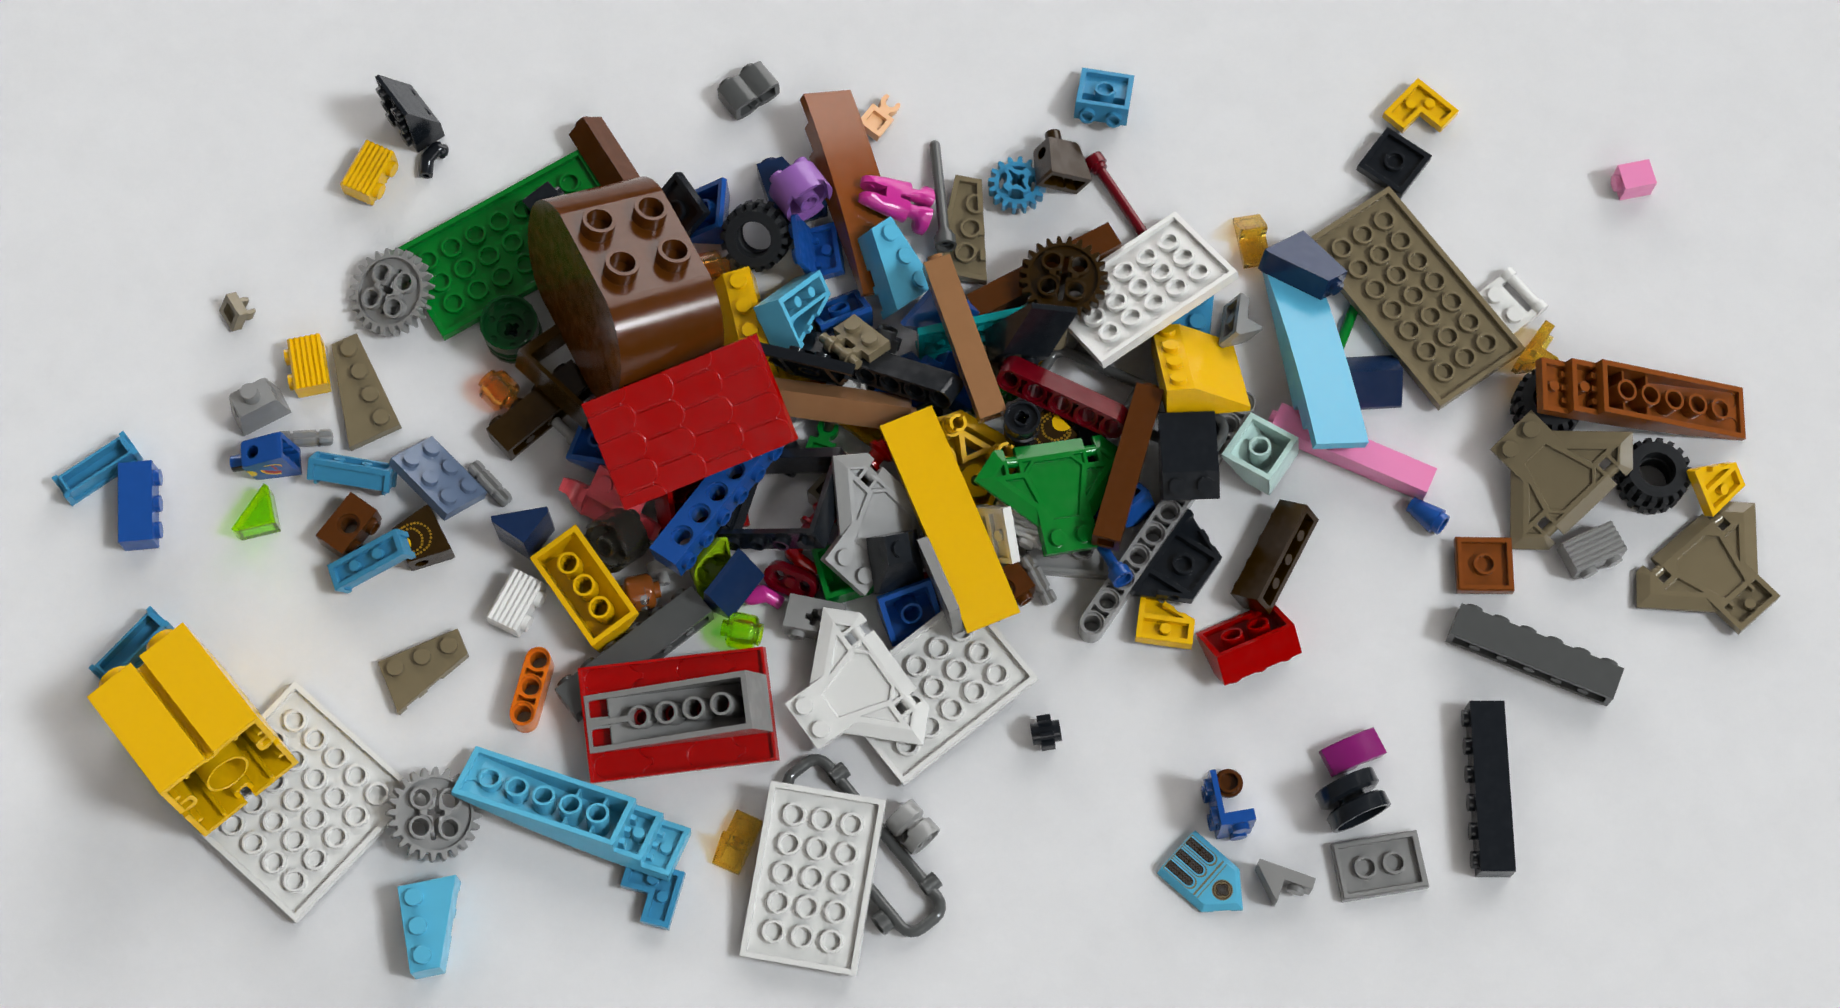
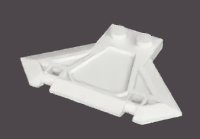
(856, 687)

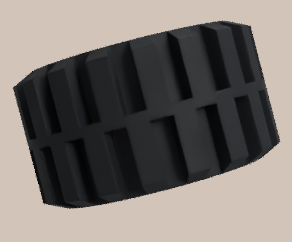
(737, 246)
(1523, 402)
(1665, 459)

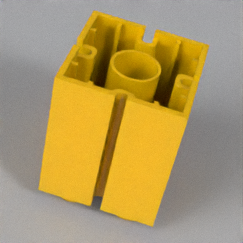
(191, 729)

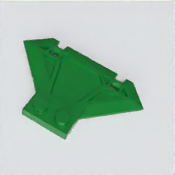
(1053, 488)

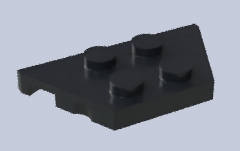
(809, 366)
(1179, 565)

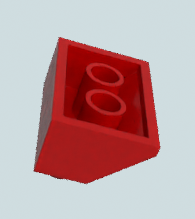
(1249, 644)

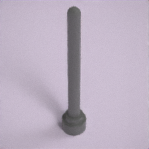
(944, 239)

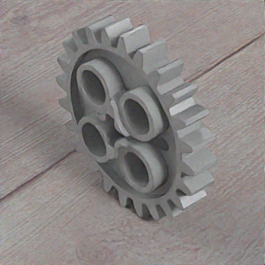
(411, 300)
(407, 812)

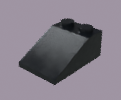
(1028, 332)
(1188, 456)

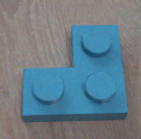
(661, 896)

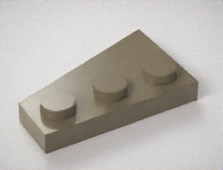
(420, 667)

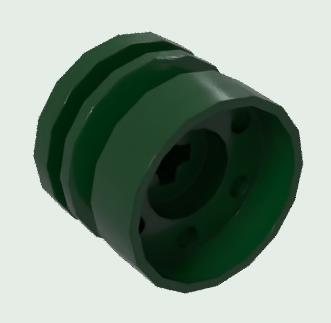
(506, 315)

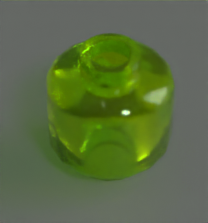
(742, 631)

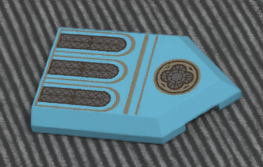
(1203, 876)

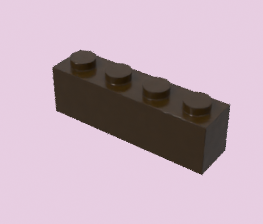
(533, 414)
(1274, 556)

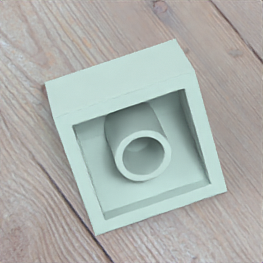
(1261, 453)

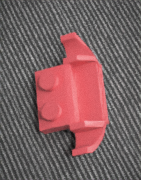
(600, 498)

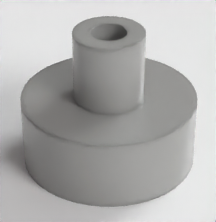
(659, 572)

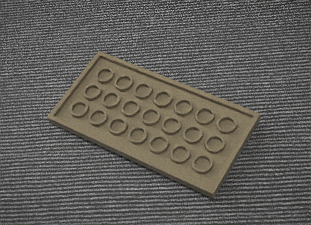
(1417, 299)

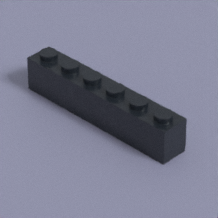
(1489, 789)

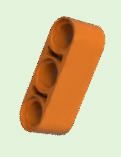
(531, 676)

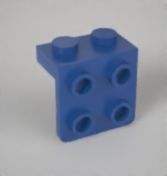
(817, 248)
(1230, 824)

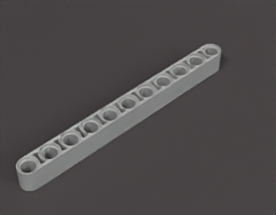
(1145, 548)

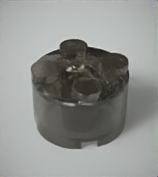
(618, 538)

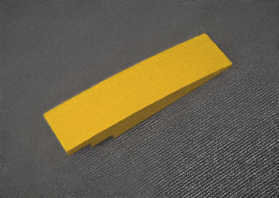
(949, 518)

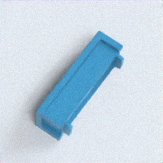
(96, 469)
(351, 471)
(370, 560)
(132, 643)

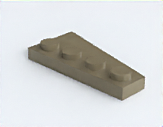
(967, 224)
(363, 399)

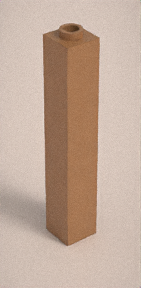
(963, 337)
(842, 403)

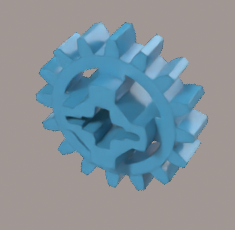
(1011, 193)

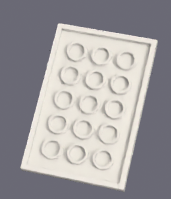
(1149, 288)
(961, 681)
(813, 878)

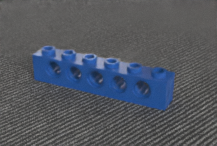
(701, 504)

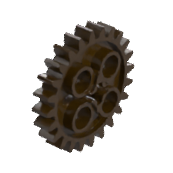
(1089, 282)

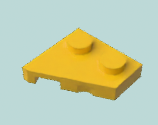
(1715, 485)
(1163, 625)

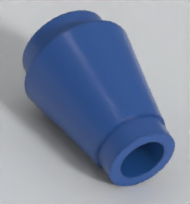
(1428, 515)

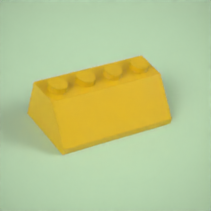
(737, 297)
(585, 588)

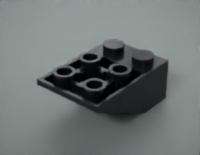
(409, 113)

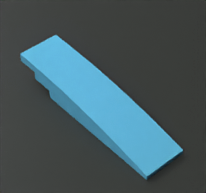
(1316, 367)
(573, 812)

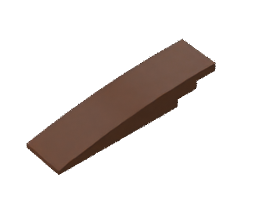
(843, 157)
(1639, 398)

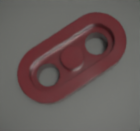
(792, 580)

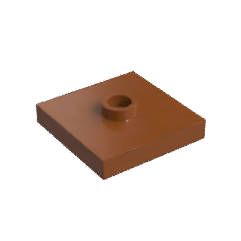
(1483, 565)

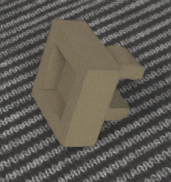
(234, 311)

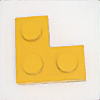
(1422, 102)

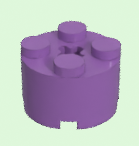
(799, 189)

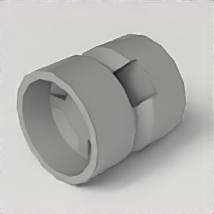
(912, 827)

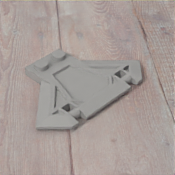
(863, 513)

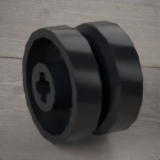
(1352, 799)

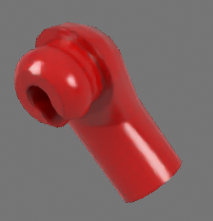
(800, 560)

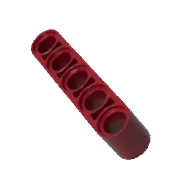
(1049, 392)

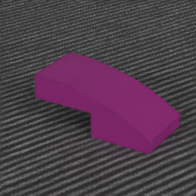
(1352, 752)

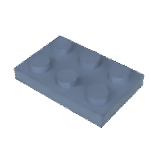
(437, 478)

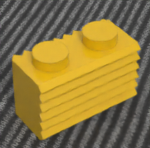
(369, 173)
(308, 365)

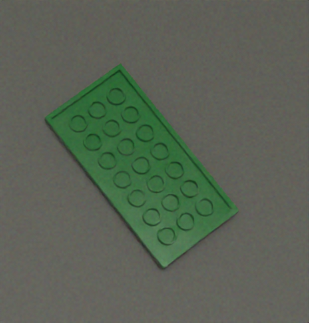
(487, 248)

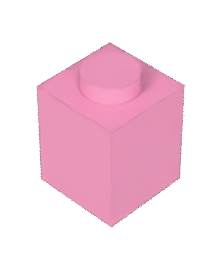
(1633, 179)

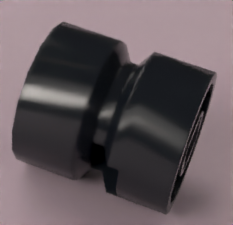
(1021, 430)

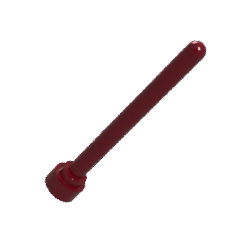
(1097, 166)

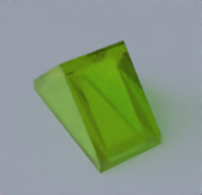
(259, 516)

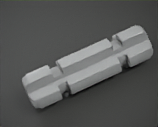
(306, 438)
(489, 483)
(1036, 574)

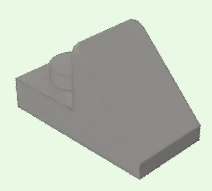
(1236, 325)
(1275, 876)

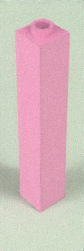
(1372, 462)

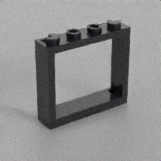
(816, 537)

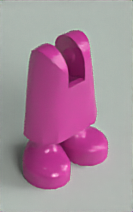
(894, 199)

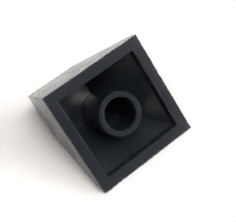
(894, 560)

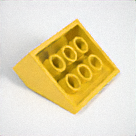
(1197, 372)

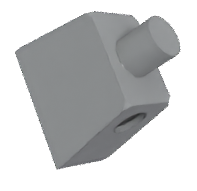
(257, 405)

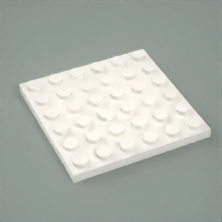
(315, 816)

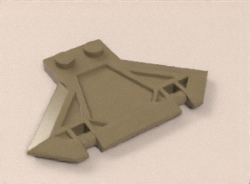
(1557, 476)
(1710, 570)

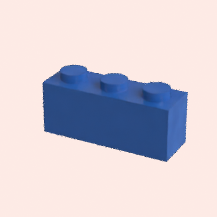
(139, 505)

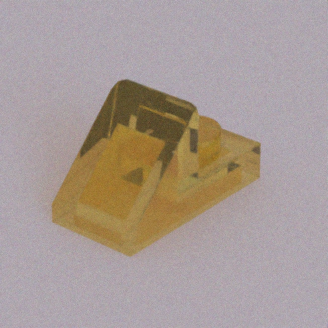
(1251, 239)
(1535, 350)
(737, 842)

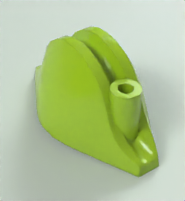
(710, 563)

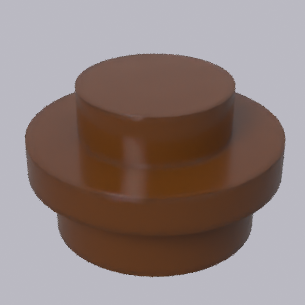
(1229, 783)

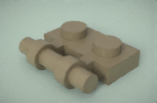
(860, 337)

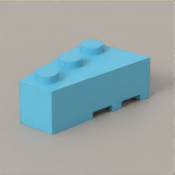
(893, 266)
(792, 308)
(428, 922)

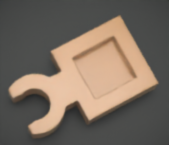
(878, 119)

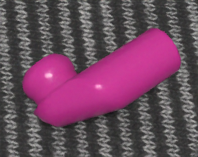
(763, 594)

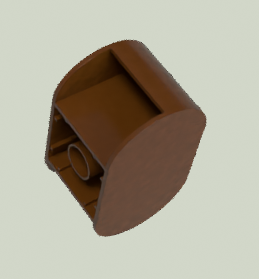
(622, 282)

